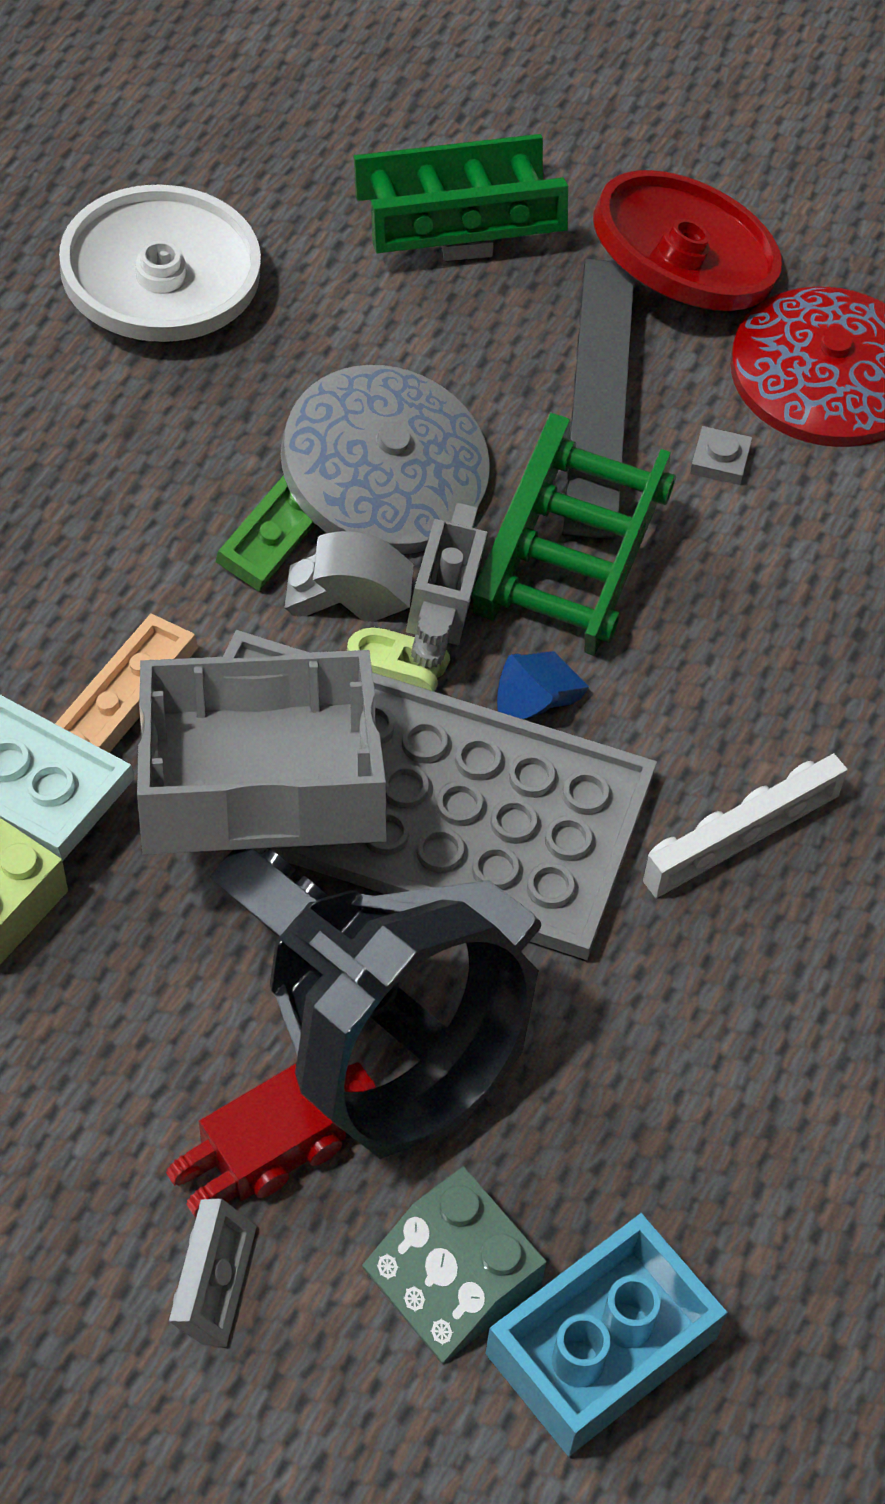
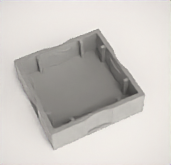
(259, 753)

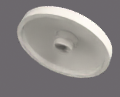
(160, 263)

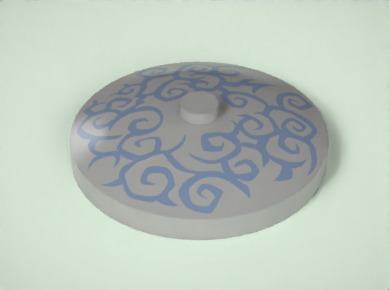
(383, 454)

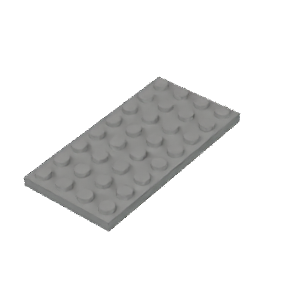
(490, 802)

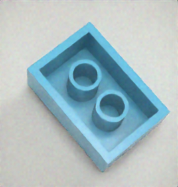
(604, 1333)

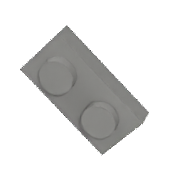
(213, 1273)

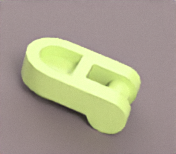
(392, 657)

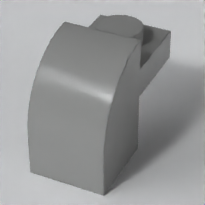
(354, 571)

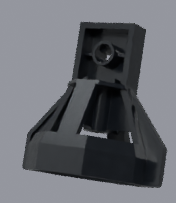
(343, 964)

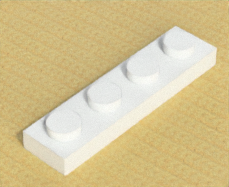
(757, 817)

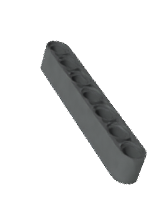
(600, 384)

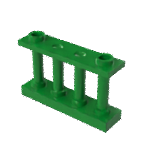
(460, 193)
(539, 497)

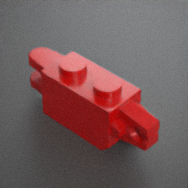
(262, 1139)

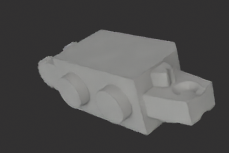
(445, 585)

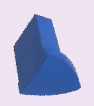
(536, 683)

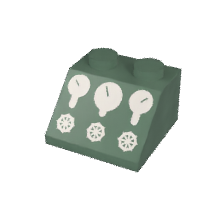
(455, 1265)

